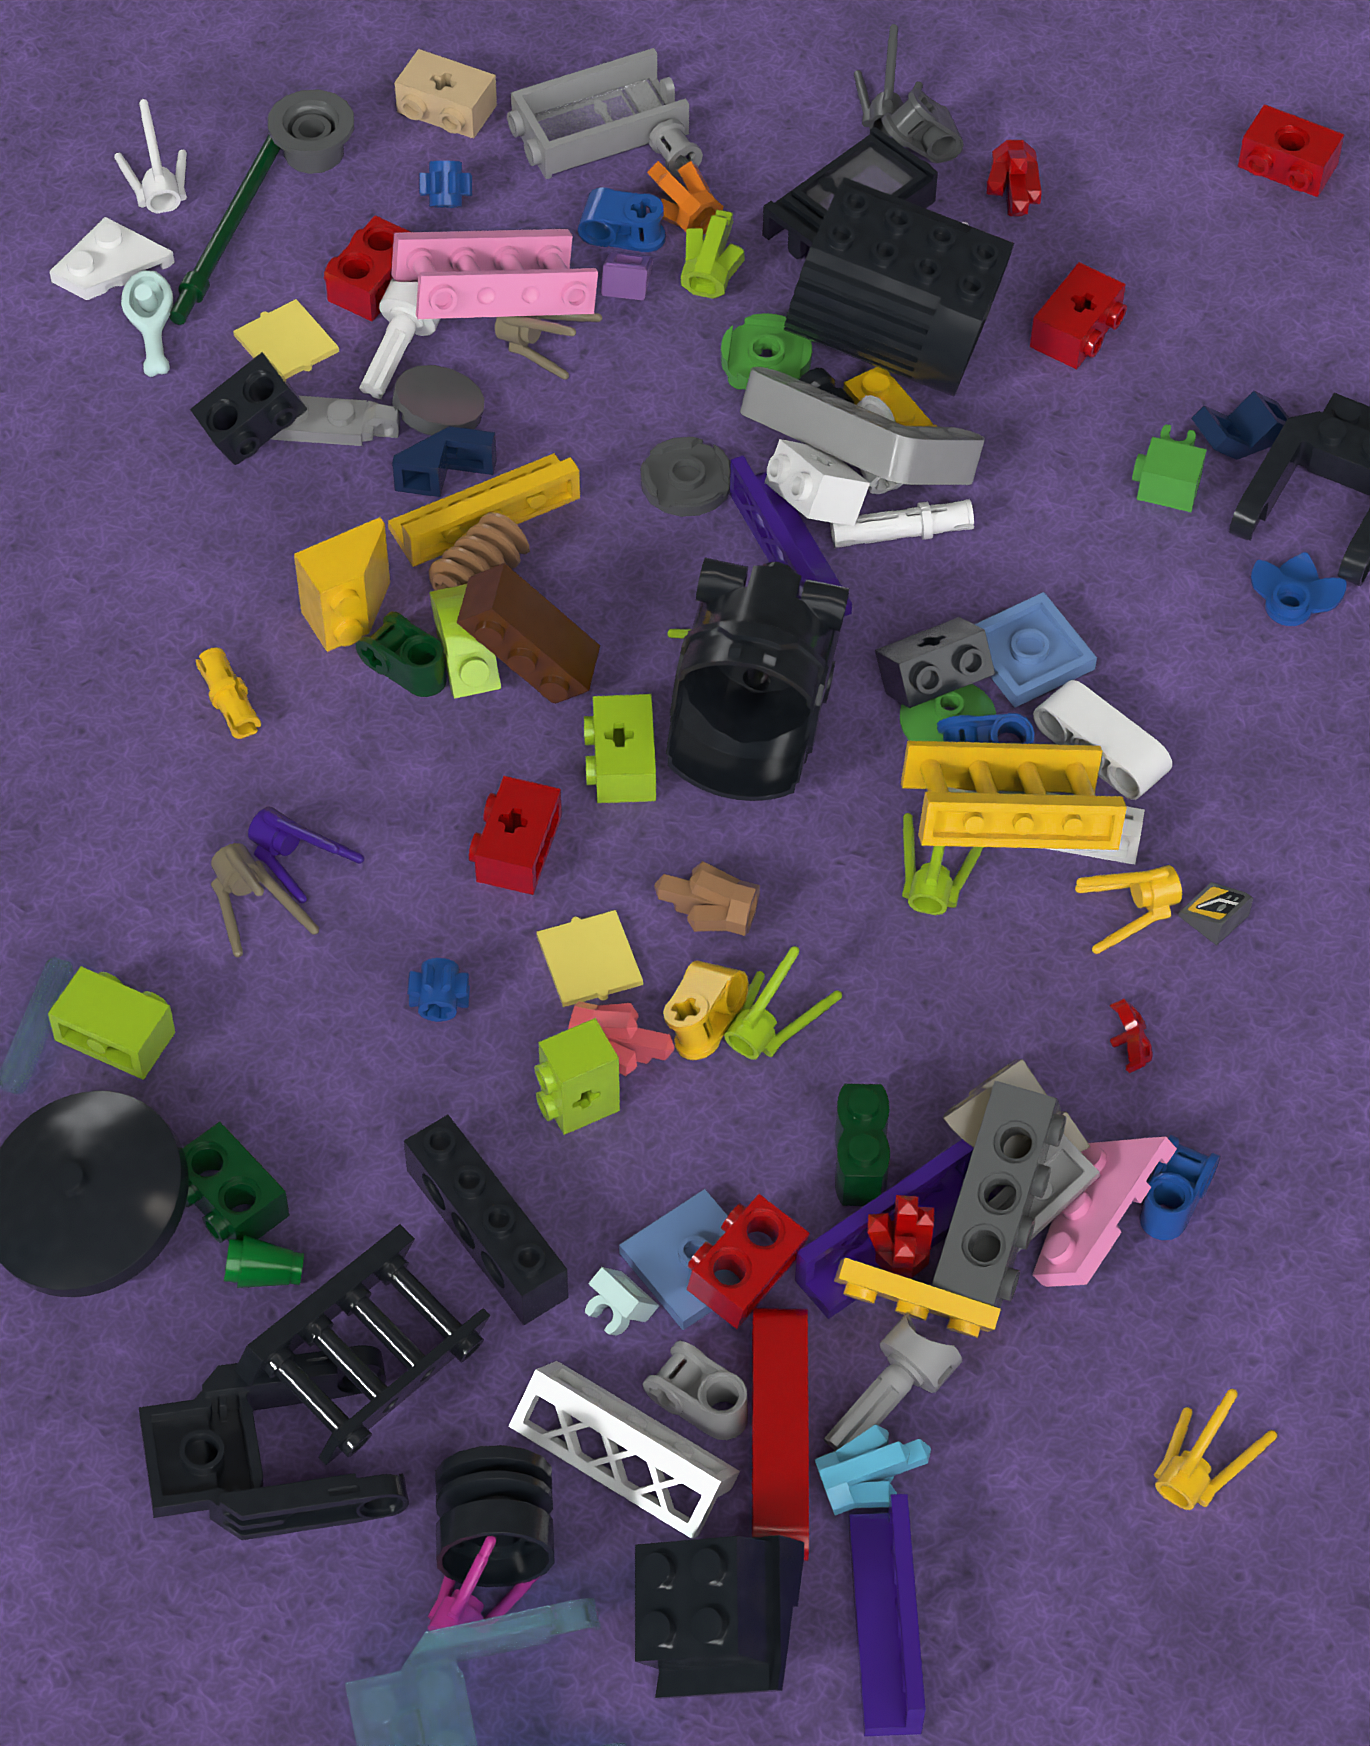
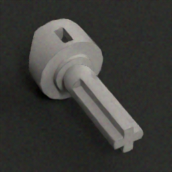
(912, 1362)

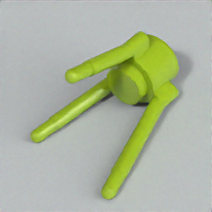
(931, 887)
(753, 1026)

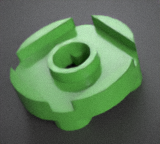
(763, 331)

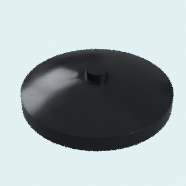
(89, 1193)

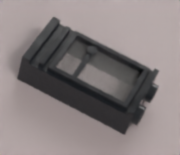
(872, 162)

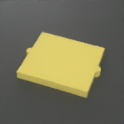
(287, 338)
(589, 958)

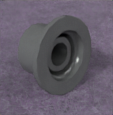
(311, 129)

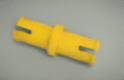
(228, 693)

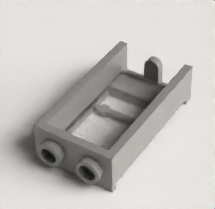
(594, 112)

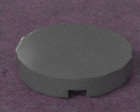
(437, 398)
(687, 489)

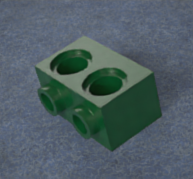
(238, 1182)

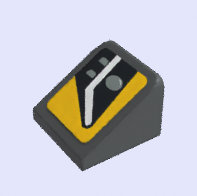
(1217, 911)

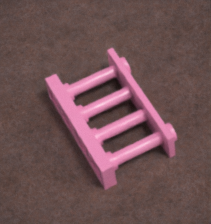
(493, 273)

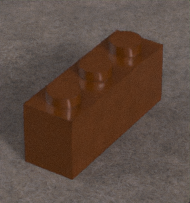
(528, 633)

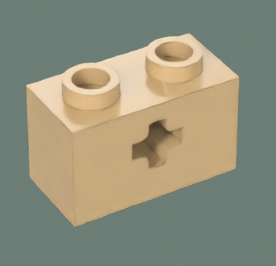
(445, 93)

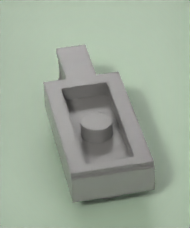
(341, 422)

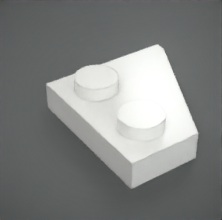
(107, 260)

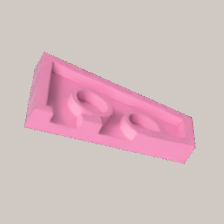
(1089, 1225)

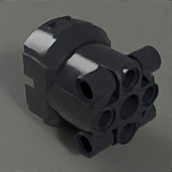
(753, 679)

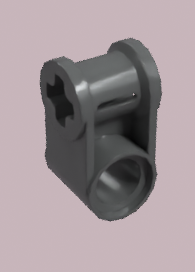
(925, 128)

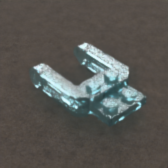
(429, 1695)

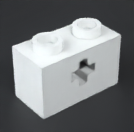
(816, 483)

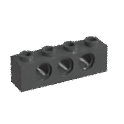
(1007, 1114)

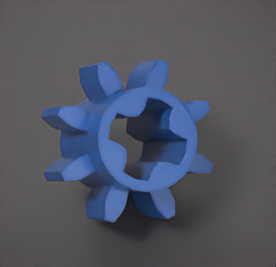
(445, 184)
(438, 989)

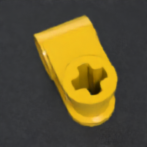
(705, 1007)

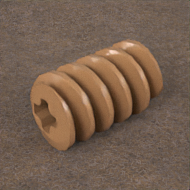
(484, 546)

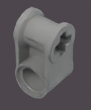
(692, 1385)

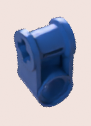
(619, 218)
(985, 728)
(1178, 1185)

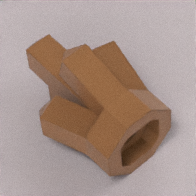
(711, 899)

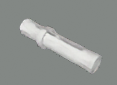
(910, 522)

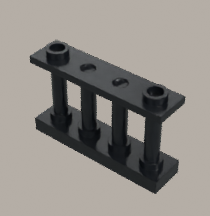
(350, 1293)

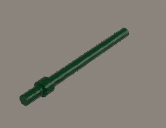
(196, 282)

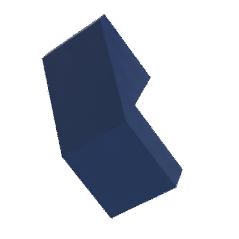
(1246, 430)
(425, 464)

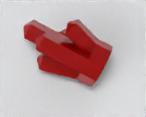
(1016, 171)
(906, 1241)

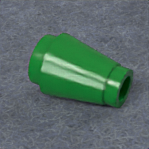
(261, 1264)

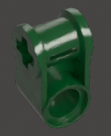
(405, 656)

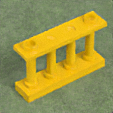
(1012, 819)

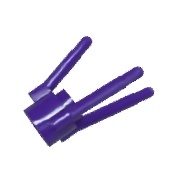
(281, 835)

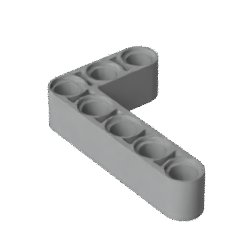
(860, 436)

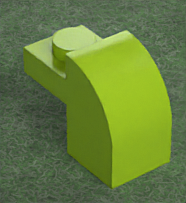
(469, 664)

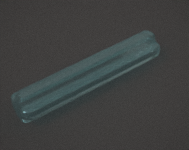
(34, 1027)

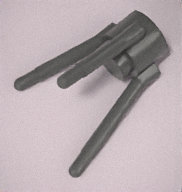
(887, 100)

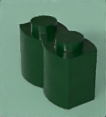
(861, 1143)

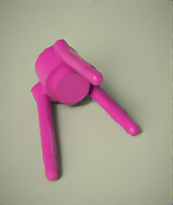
(462, 1605)

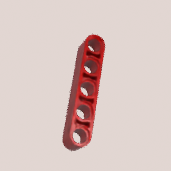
(780, 1424)

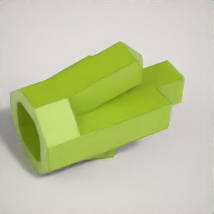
(706, 263)

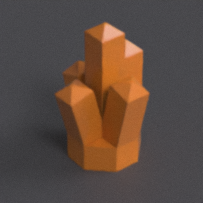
(694, 203)

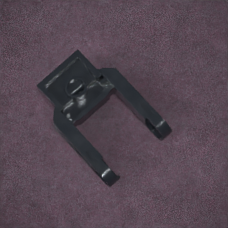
(1326, 444)
(209, 1457)

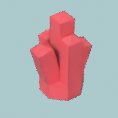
(622, 1031)

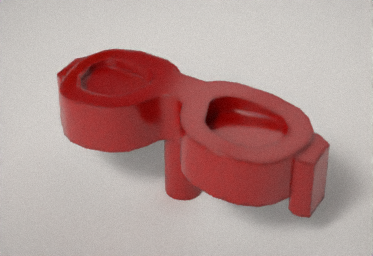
(1138, 1044)

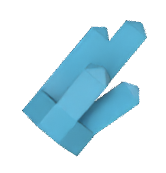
(864, 1467)

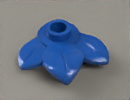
(1295, 585)

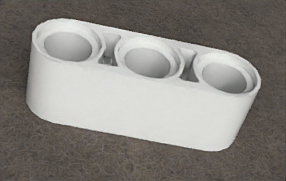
(1130, 756)

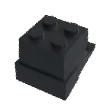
(716, 1613)

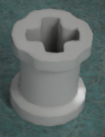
(675, 146)

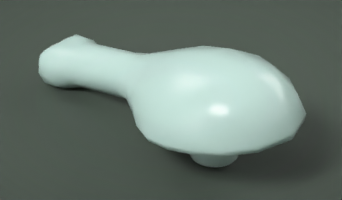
(148, 305)

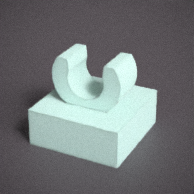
(623, 1297)

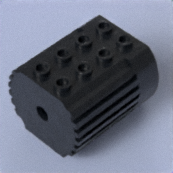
(897, 286)

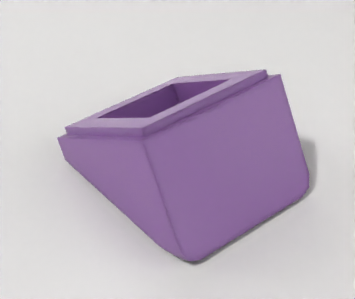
(626, 275)

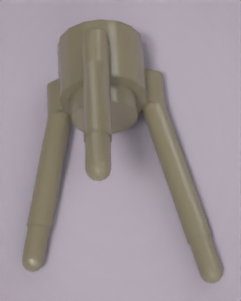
(527, 329)
(241, 875)

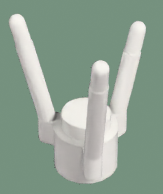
(160, 188)

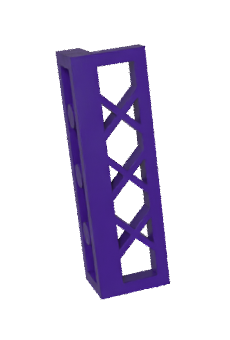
(780, 525)
(935, 1185)
(887, 1621)

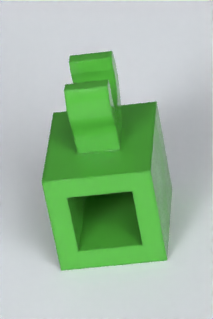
(1170, 471)

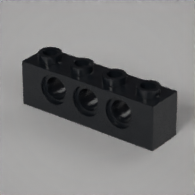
(486, 1219)

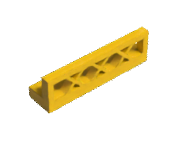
(515, 494)

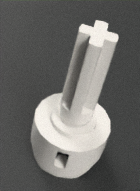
(400, 310)

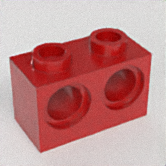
(363, 269)
(755, 1265)

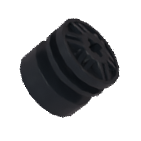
(498, 1495)

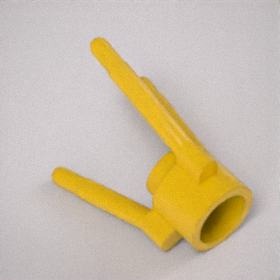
(1150, 889)
(1186, 1477)

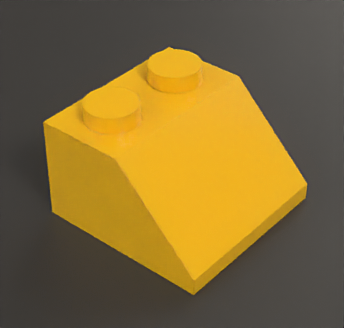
(344, 583)

